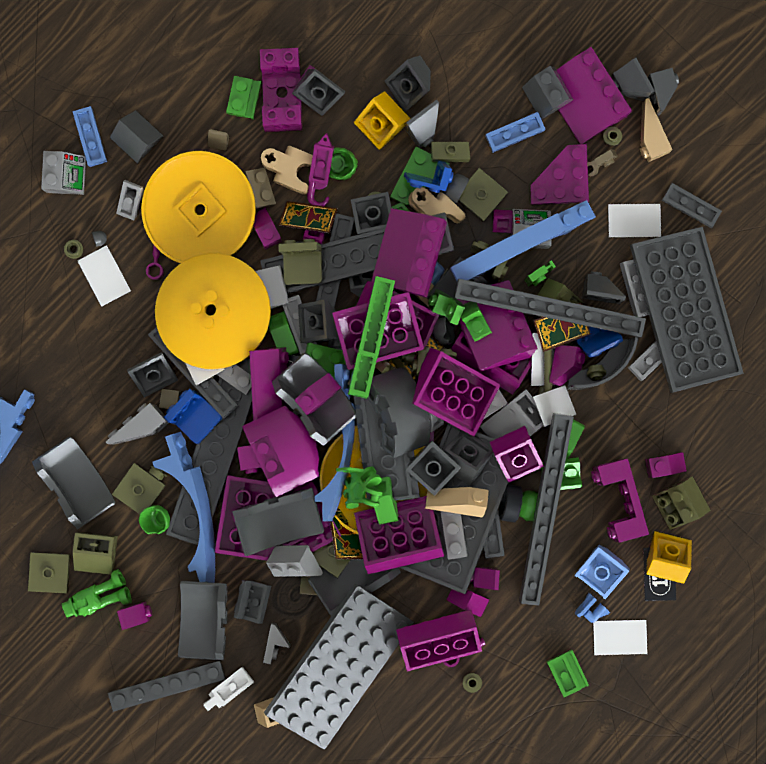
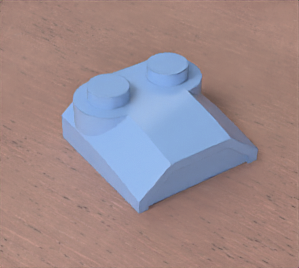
(602, 571)

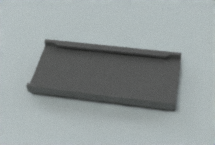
(373, 455)

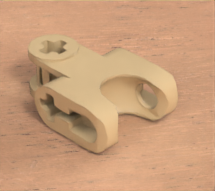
(287, 166)
(435, 205)

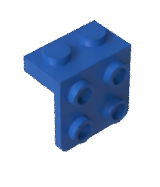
(442, 176)
(598, 341)
(193, 415)

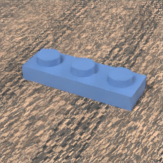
(515, 132)
(90, 136)

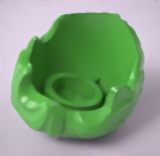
(343, 164)

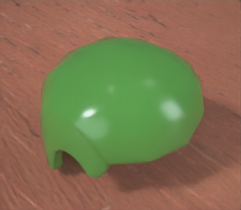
(528, 505)
(154, 519)

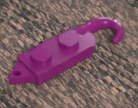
(320, 169)

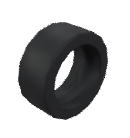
(511, 503)

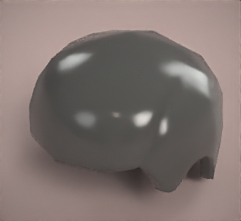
(456, 187)
(444, 331)

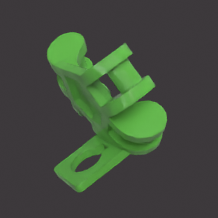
(357, 487)

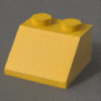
(381, 120)
(669, 557)

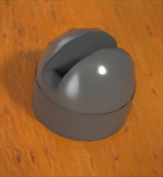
(99, 238)

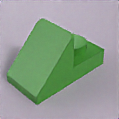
(475, 321)

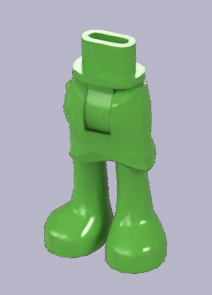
(88, 600)

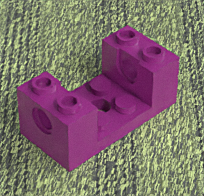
(280, 70)
(635, 524)

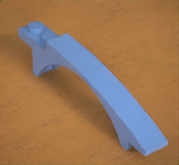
(526, 239)
(10, 418)
(180, 466)
(332, 493)

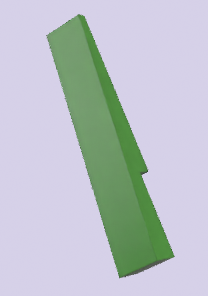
(371, 337)

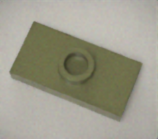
(450, 151)

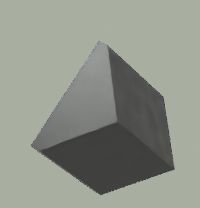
(317, 91)
(135, 136)
(153, 374)
(433, 467)

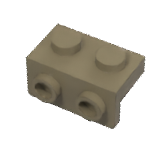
(261, 187)

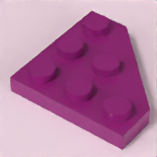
(563, 179)

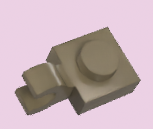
(605, 159)

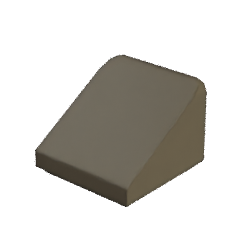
(218, 139)
(169, 398)
(305, 587)

